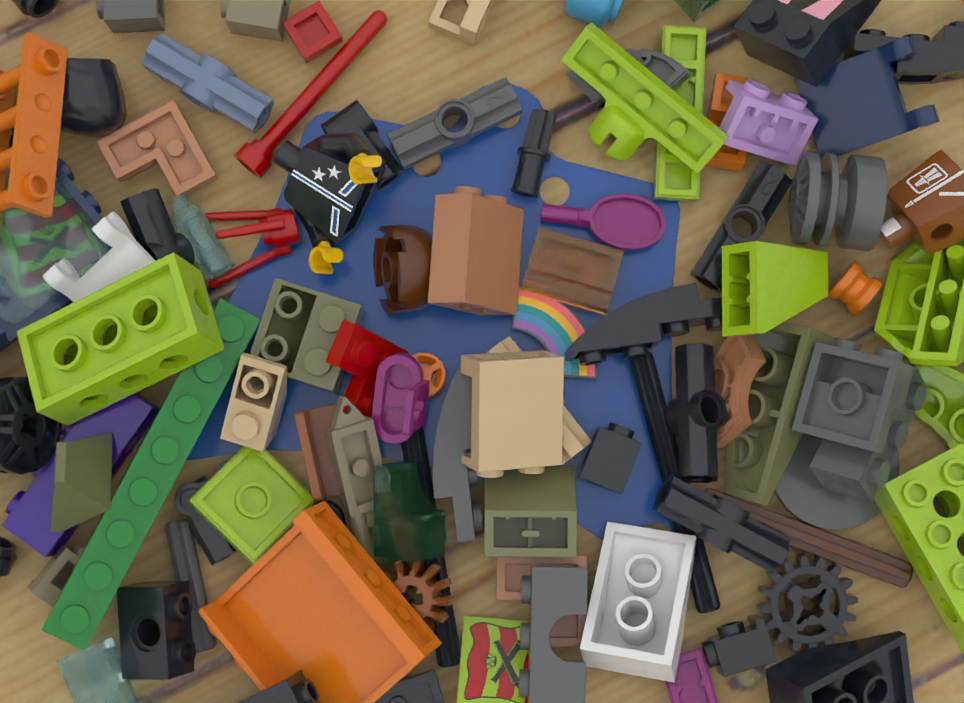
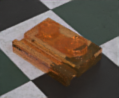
(572, 270)

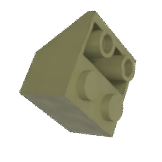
(300, 331)
(531, 514)

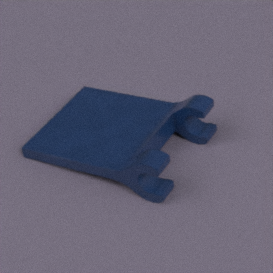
(863, 102)

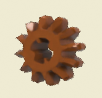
(431, 589)

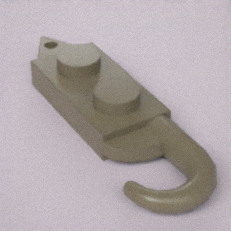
(353, 454)

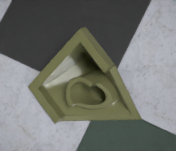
(81, 481)

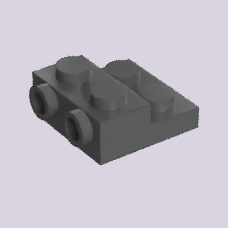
(852, 394)

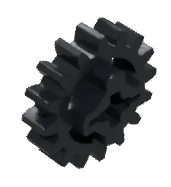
(819, 590)

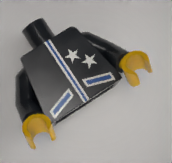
(329, 190)

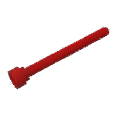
(258, 153)

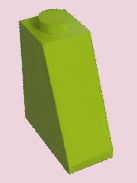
(769, 285)

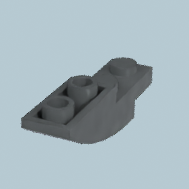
(451, 441)

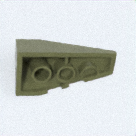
(764, 449)

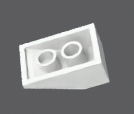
(639, 602)

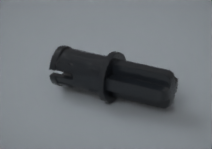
(534, 153)

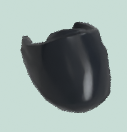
(92, 98)

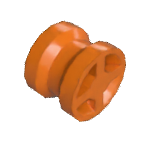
(854, 288)
(429, 365)

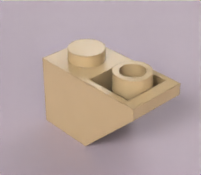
(255, 402)

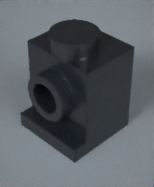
(739, 647)

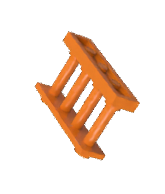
(35, 126)

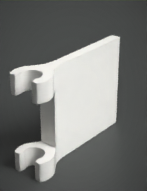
(117, 263)

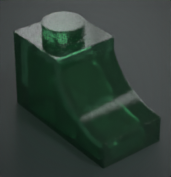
(404, 518)

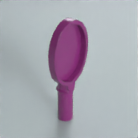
(615, 220)

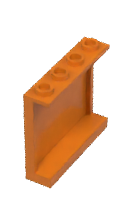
(320, 610)

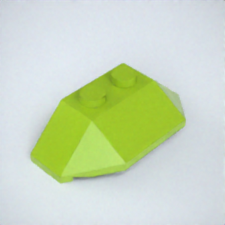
(925, 306)

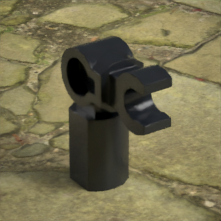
(211, 541)

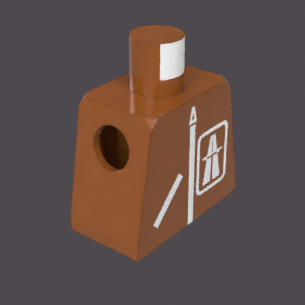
(927, 206)

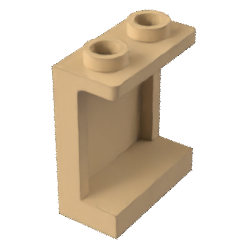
(515, 411)

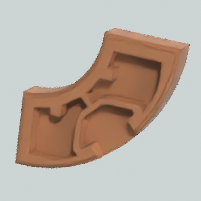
(733, 374)

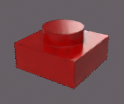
(312, 31)

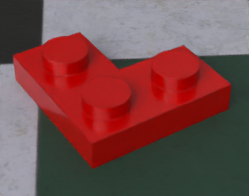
(360, 354)

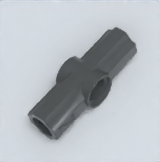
(480, 110)

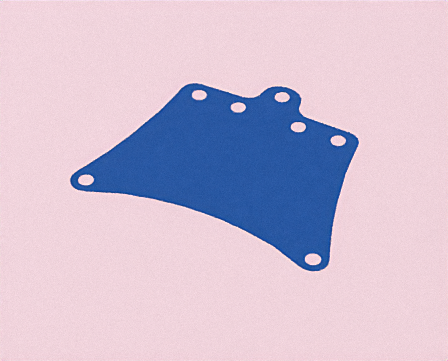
(447, 333)

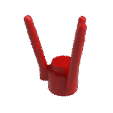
(276, 227)

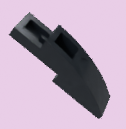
(936, 59)
(637, 325)

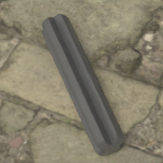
(187, 567)

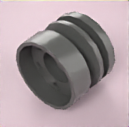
(847, 201)

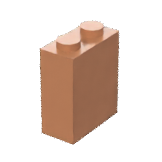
(475, 253)

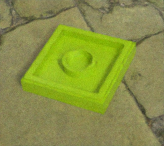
(252, 501)

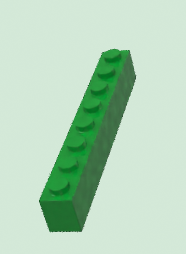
(147, 483)

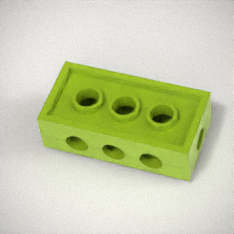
(119, 340)
(926, 535)

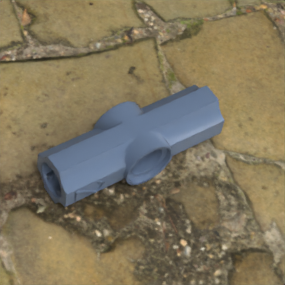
(207, 83)

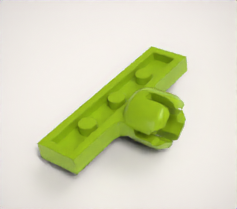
(639, 104)

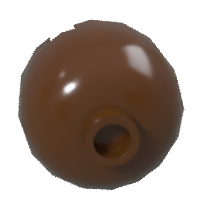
(403, 267)

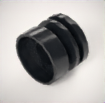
(25, 435)

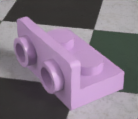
(767, 122)

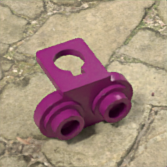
(399, 398)

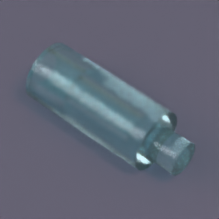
(207, 249)

